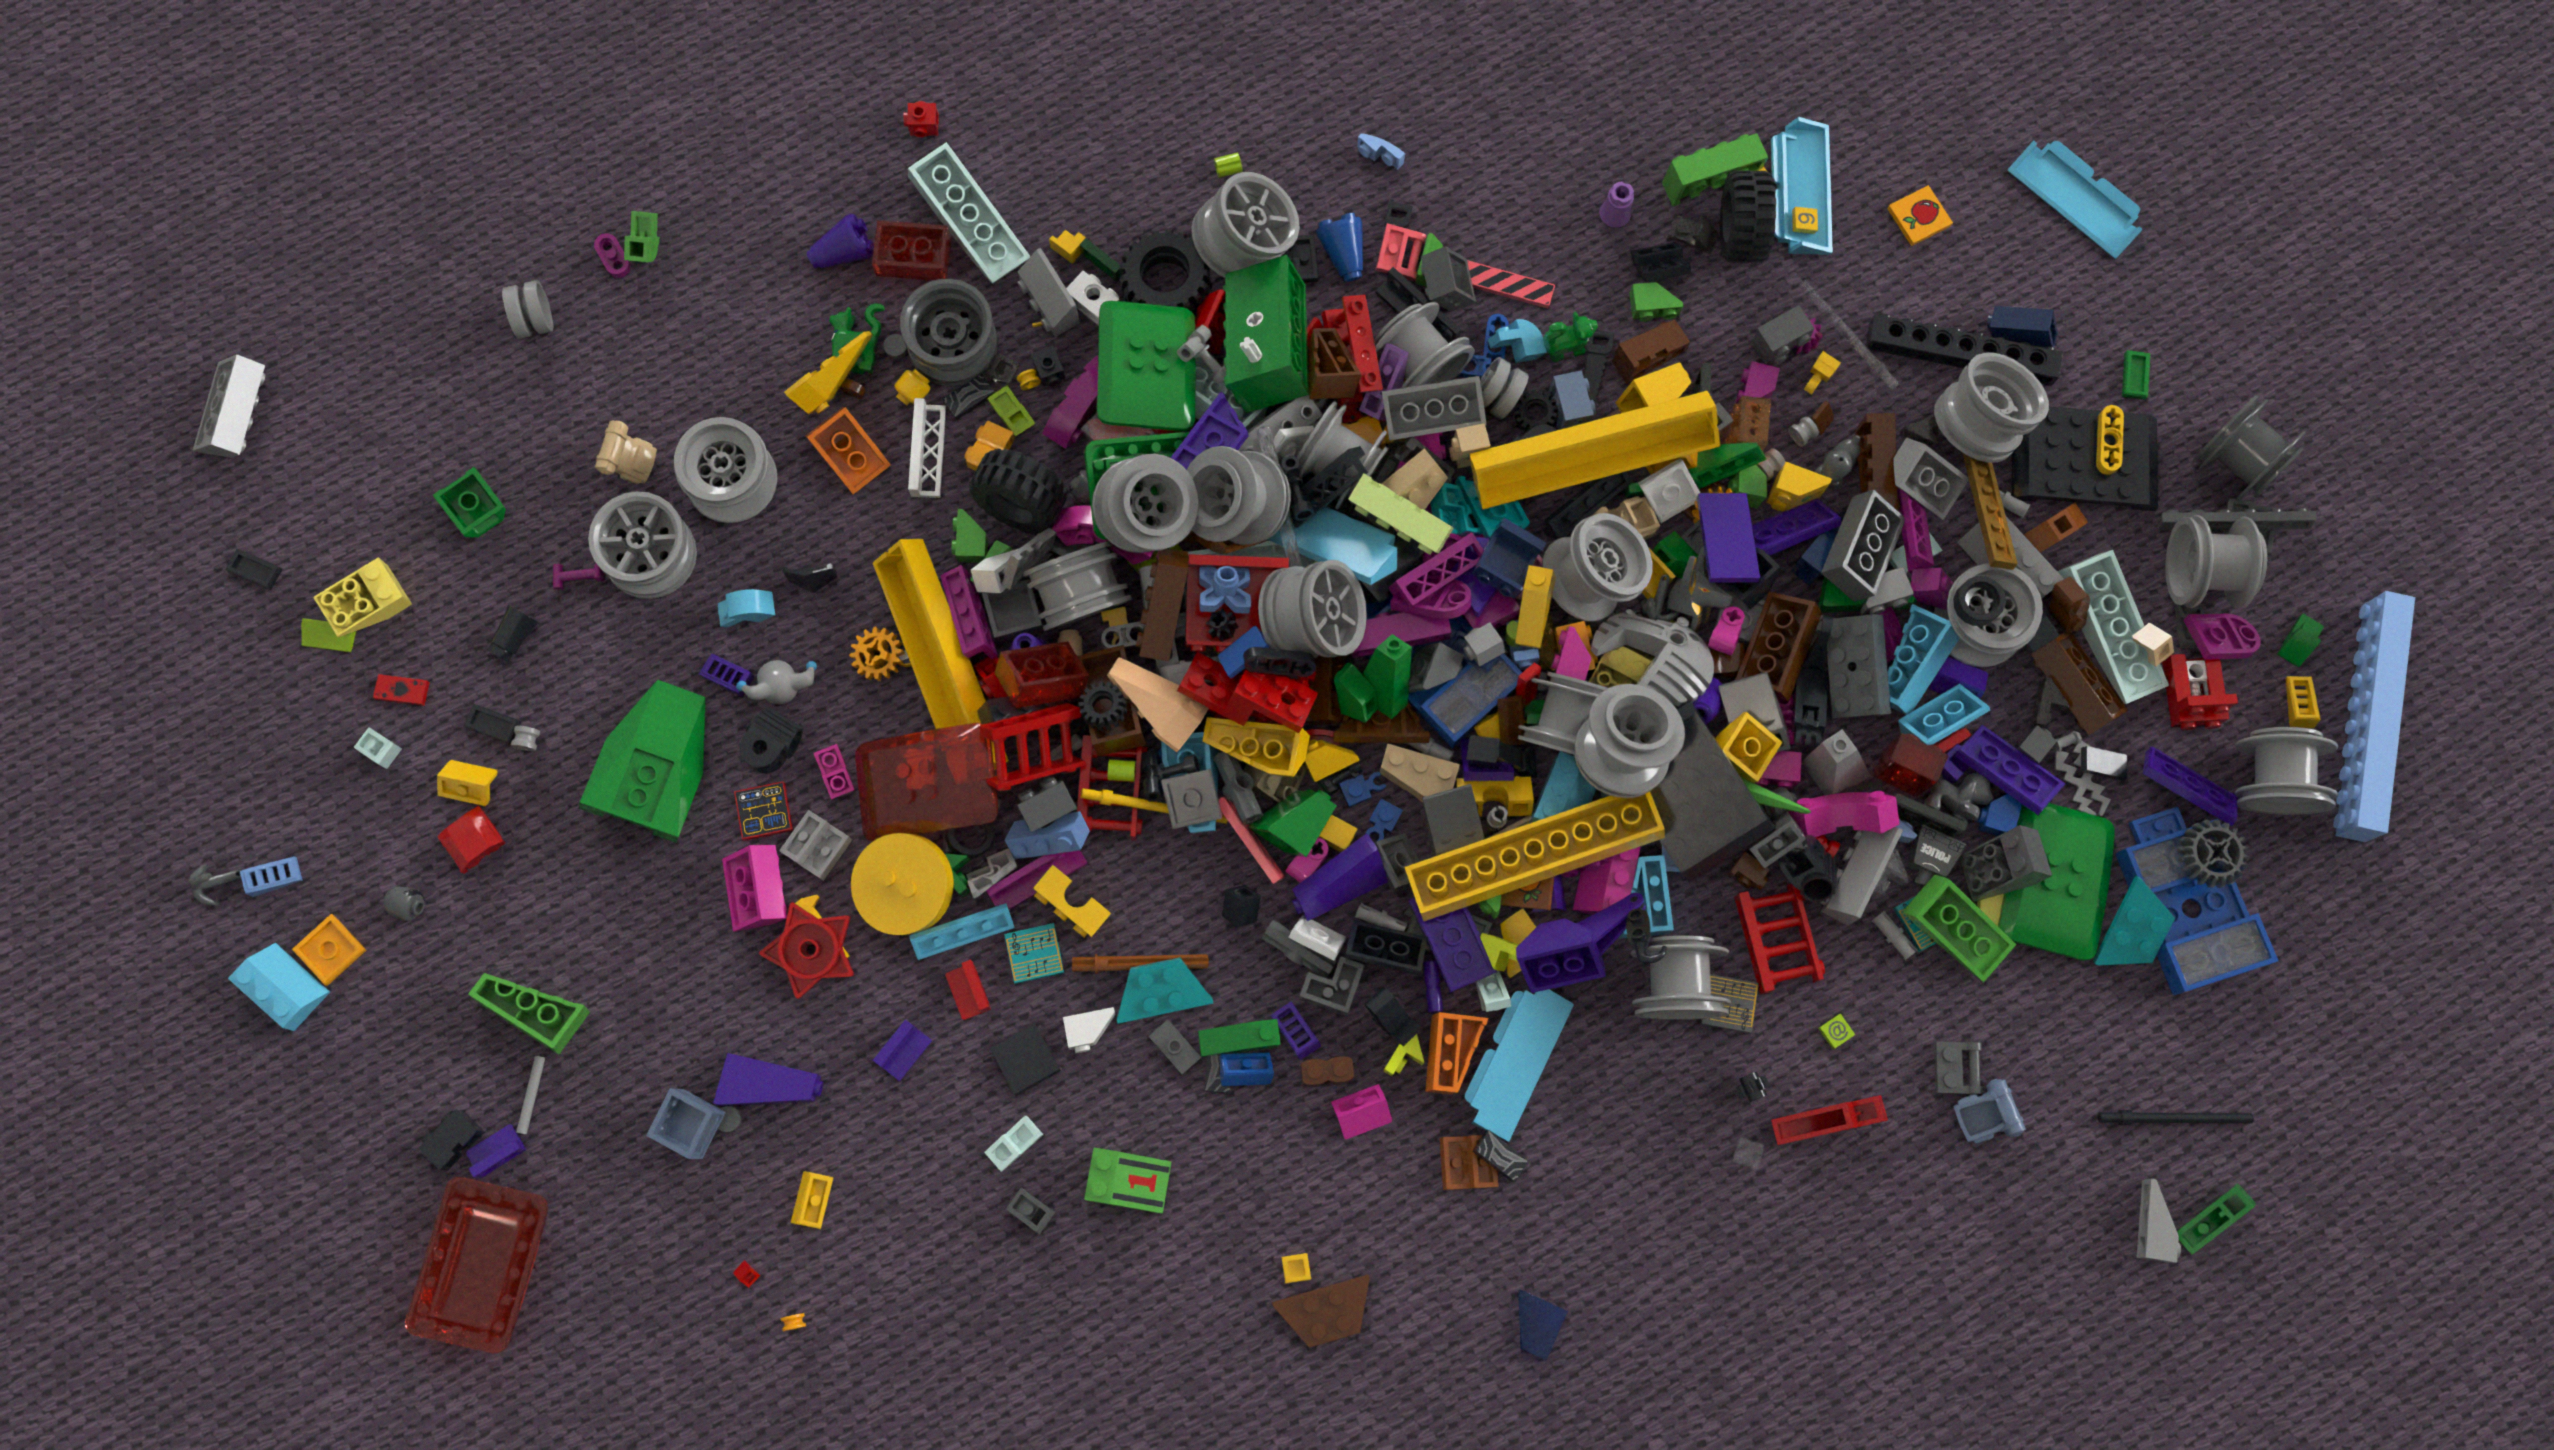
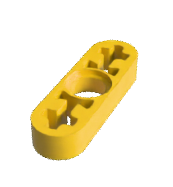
(2102, 447)

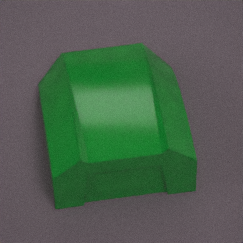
(471, 504)

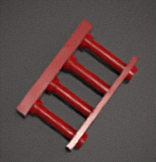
(1356, 333)
(1019, 727)
(1090, 774)
(1761, 954)

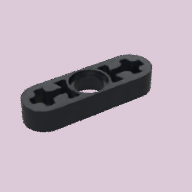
(1295, 669)

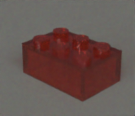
(911, 250)
(1041, 674)
(1910, 764)

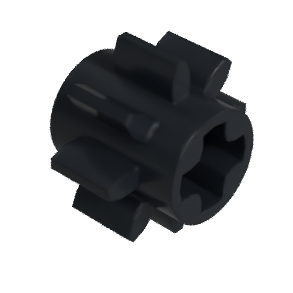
(1222, 625)
(1753, 1086)

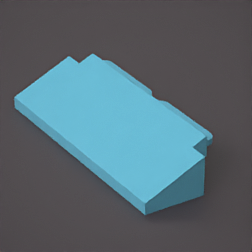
(1803, 180)
(2067, 187)
(1355, 543)
(1512, 1071)

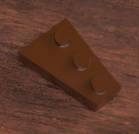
(1649, 350)
(1330, 366)

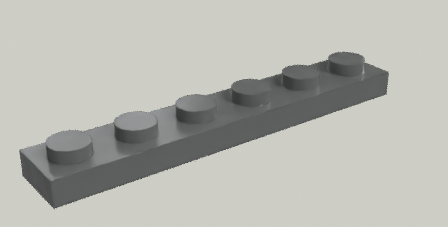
(2224, 518)

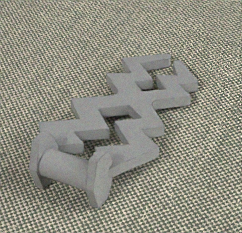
(2083, 783)

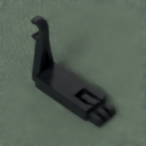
(1811, 691)

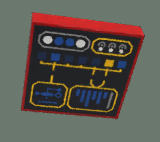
(763, 811)

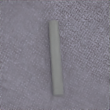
(530, 1095)

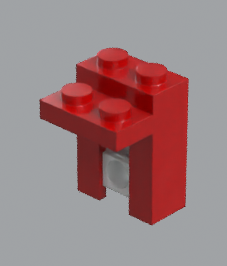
(2196, 699)

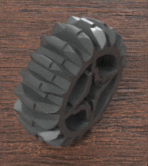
(2229, 864)

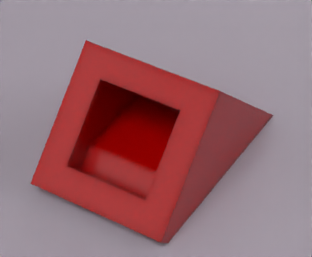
(745, 1272)

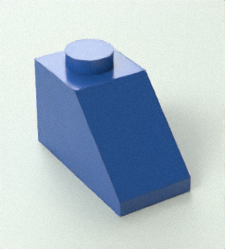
(1999, 815)

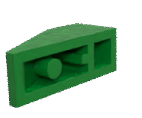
(1724, 462)
(1239, 1038)
(2215, 1218)

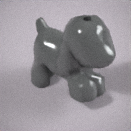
(1840, 462)
(1961, 799)

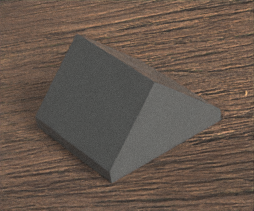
(1396, 855)

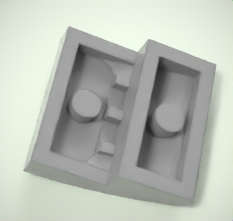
(815, 845)

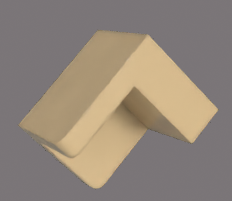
(2156, 641)

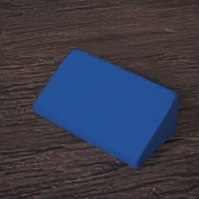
(1232, 656)
(1246, 1069)

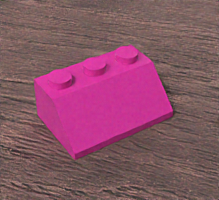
(1607, 884)
(754, 887)

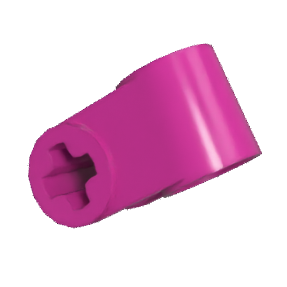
(1727, 632)
(1303, 867)

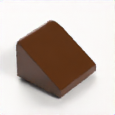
(1823, 417)

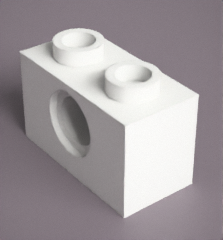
(1087, 286)

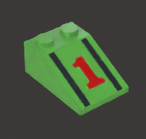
(1127, 1180)

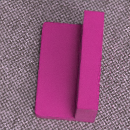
(1362, 1111)

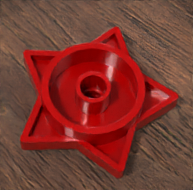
(791, 949)

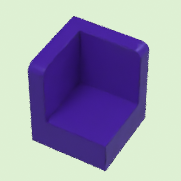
(1954, 767)

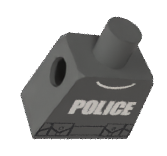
(1933, 854)

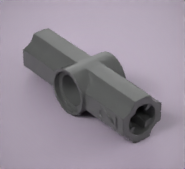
(1238, 787)
(1278, 937)

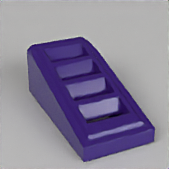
(746, 675)
(1307, 1048)

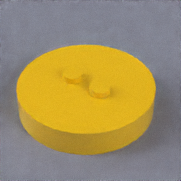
(902, 884)

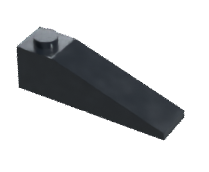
(1748, 592)

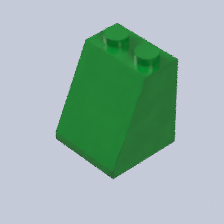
(1295, 821)

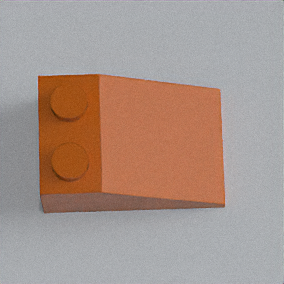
(848, 450)

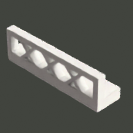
(917, 449)

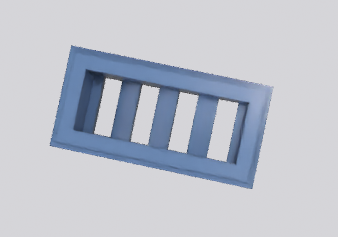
(248, 874)

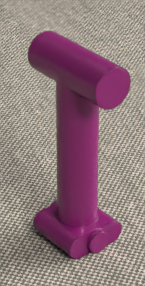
(560, 576)

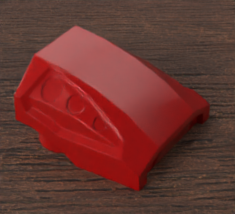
(471, 839)

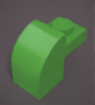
(643, 241)

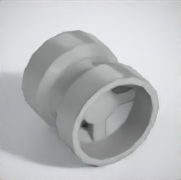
(1773, 463)

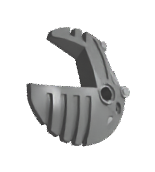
(1681, 658)

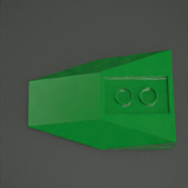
(651, 762)

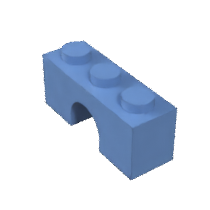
(1062, 836)

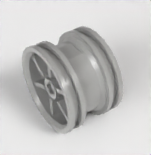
(1245, 224)
(1991, 407)
(624, 515)
(1077, 585)
(1313, 609)

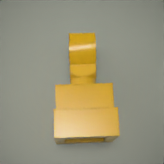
(1822, 370)
(1115, 617)

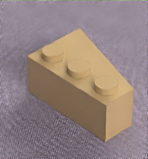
(1418, 772)

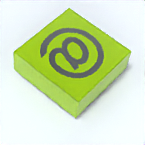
(1836, 1031)

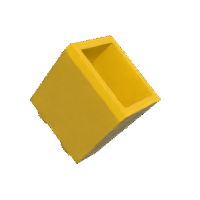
(1654, 388)

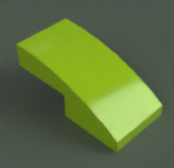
(1010, 411)

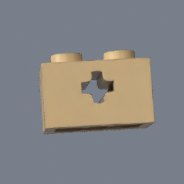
(1468, 441)

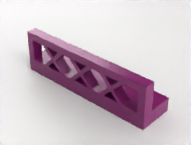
(1915, 533)
(1432, 566)
(968, 613)
(1019, 885)

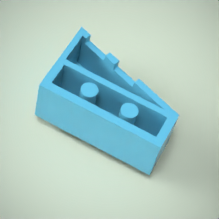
(1652, 884)

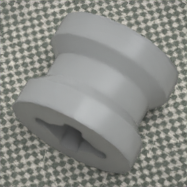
(1803, 431)
(525, 738)

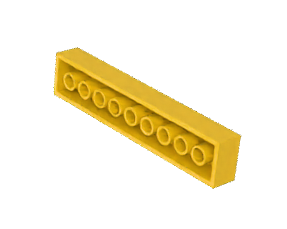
(1533, 853)

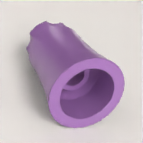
(1617, 206)

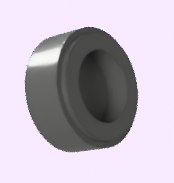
(895, 346)
(731, 1119)

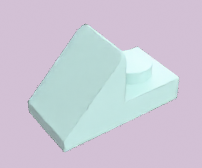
(377, 748)
(1493, 993)

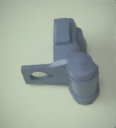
(1989, 1113)

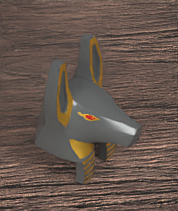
(1694, 593)

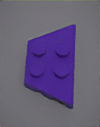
(1215, 428)
(1480, 593)

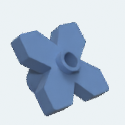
(1225, 587)

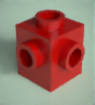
(922, 119)

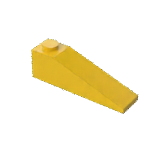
(818, 388)

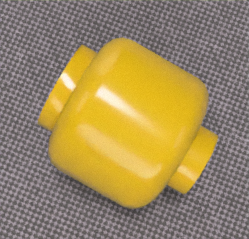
(911, 386)

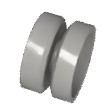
(527, 309)
(1501, 387)

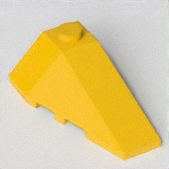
(1262, 745)

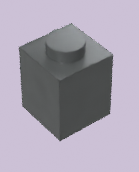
(2036, 744)

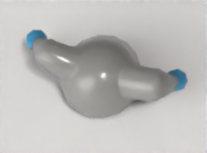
(778, 682)

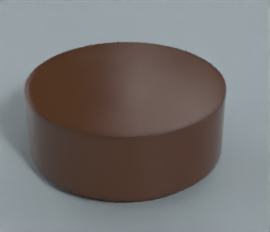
(853, 389)

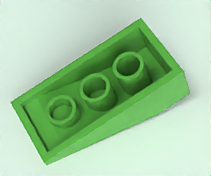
(1959, 927)

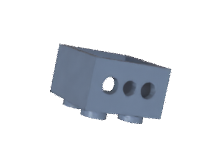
(1572, 398)
(686, 1123)

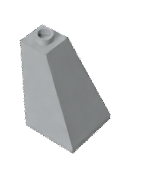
(1836, 764)

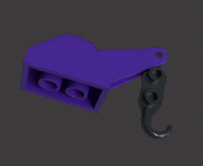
(1571, 953)

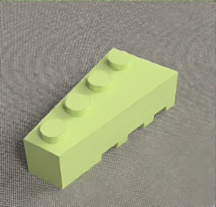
(1400, 514)

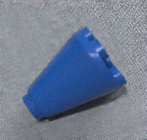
(1343, 245)

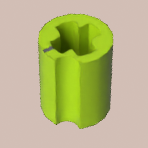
(1228, 165)
(1511, 632)
(1121, 770)

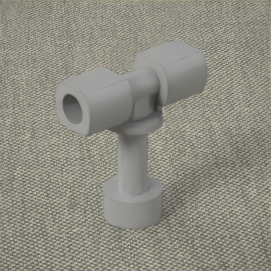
(1196, 347)

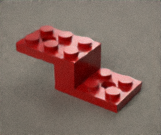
(1247, 692)

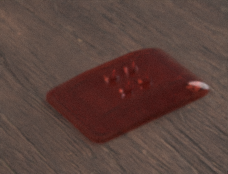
(926, 782)
(477, 1265)

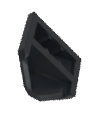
(811, 578)

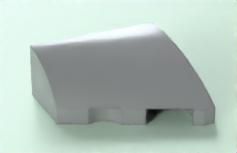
(999, 866)

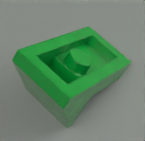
(2301, 640)
(960, 881)

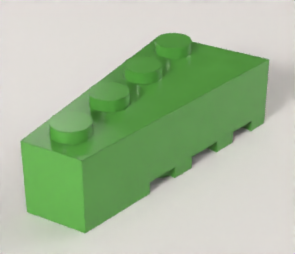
(1710, 167)
(531, 1011)

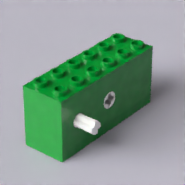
(1266, 334)

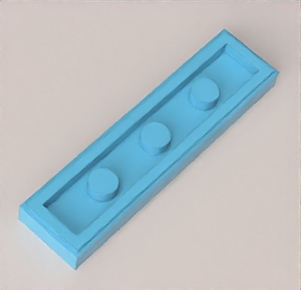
(962, 931)

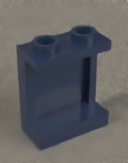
(1507, 558)

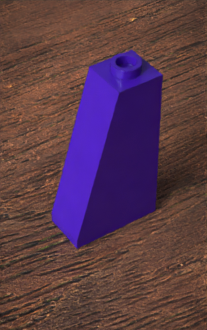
(1341, 879)
(759, 1082)

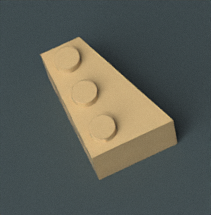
(1417, 480)

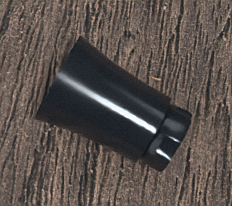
(511, 633)

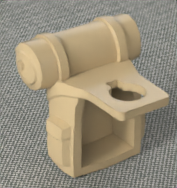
(625, 455)
(1638, 513)

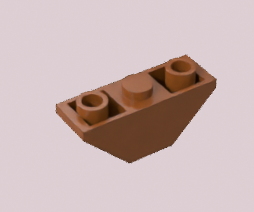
(2056, 528)

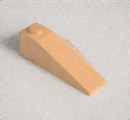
(1168, 711)

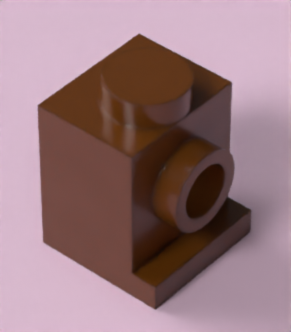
(1749, 872)

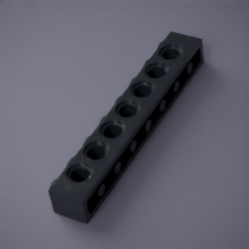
(1951, 354)

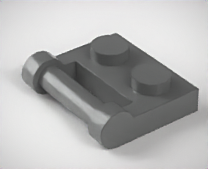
(1950, 1068)

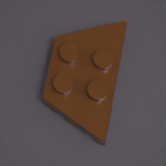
(1381, 729)
(1327, 1311)

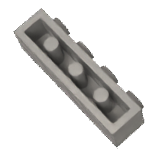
(1292, 414)

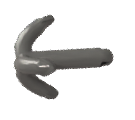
(1652, 607)
(200, 880)

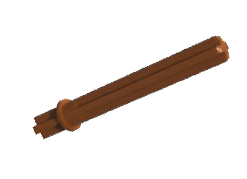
(1121, 963)

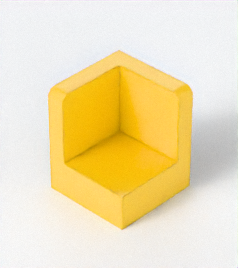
(1067, 245)
(1338, 833)

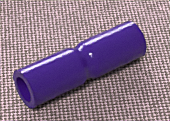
(1433, 990)

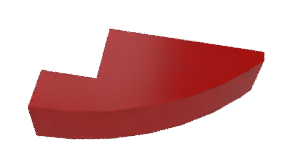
(1829, 1120)

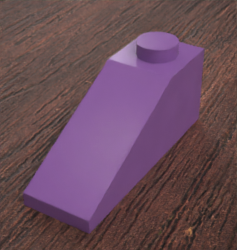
(1392, 373)

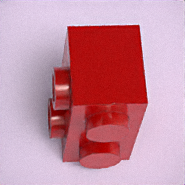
(987, 679)

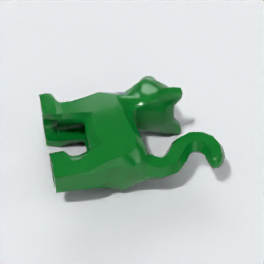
(843, 335)
(1567, 339)

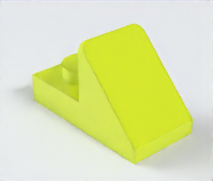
(1499, 951)
(1397, 1062)

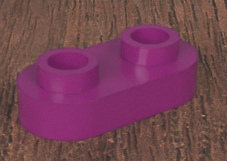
(613, 256)

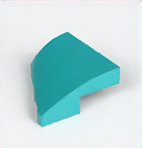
(1452, 509)

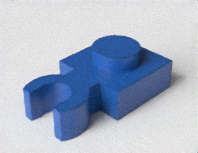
(1358, 790)
(1384, 818)

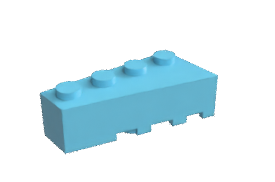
(1919, 657)

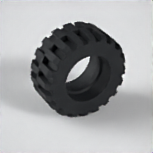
(1747, 216)
(1164, 249)
(1018, 490)

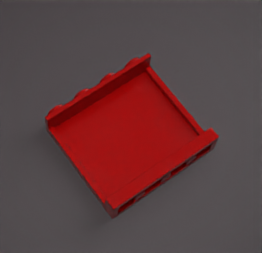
(1195, 626)

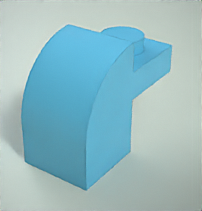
(1524, 339)
(746, 605)

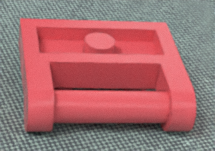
(1393, 250)

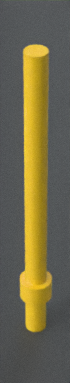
(1107, 797)

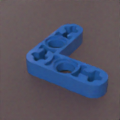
(1482, 362)

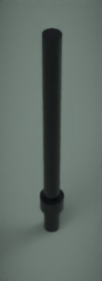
(2127, 1117)

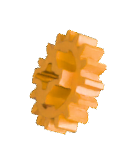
(874, 663)

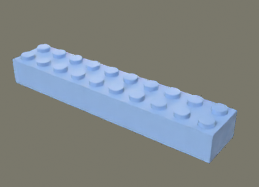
(2374, 717)

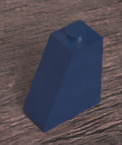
(2024, 325)
(1813, 560)

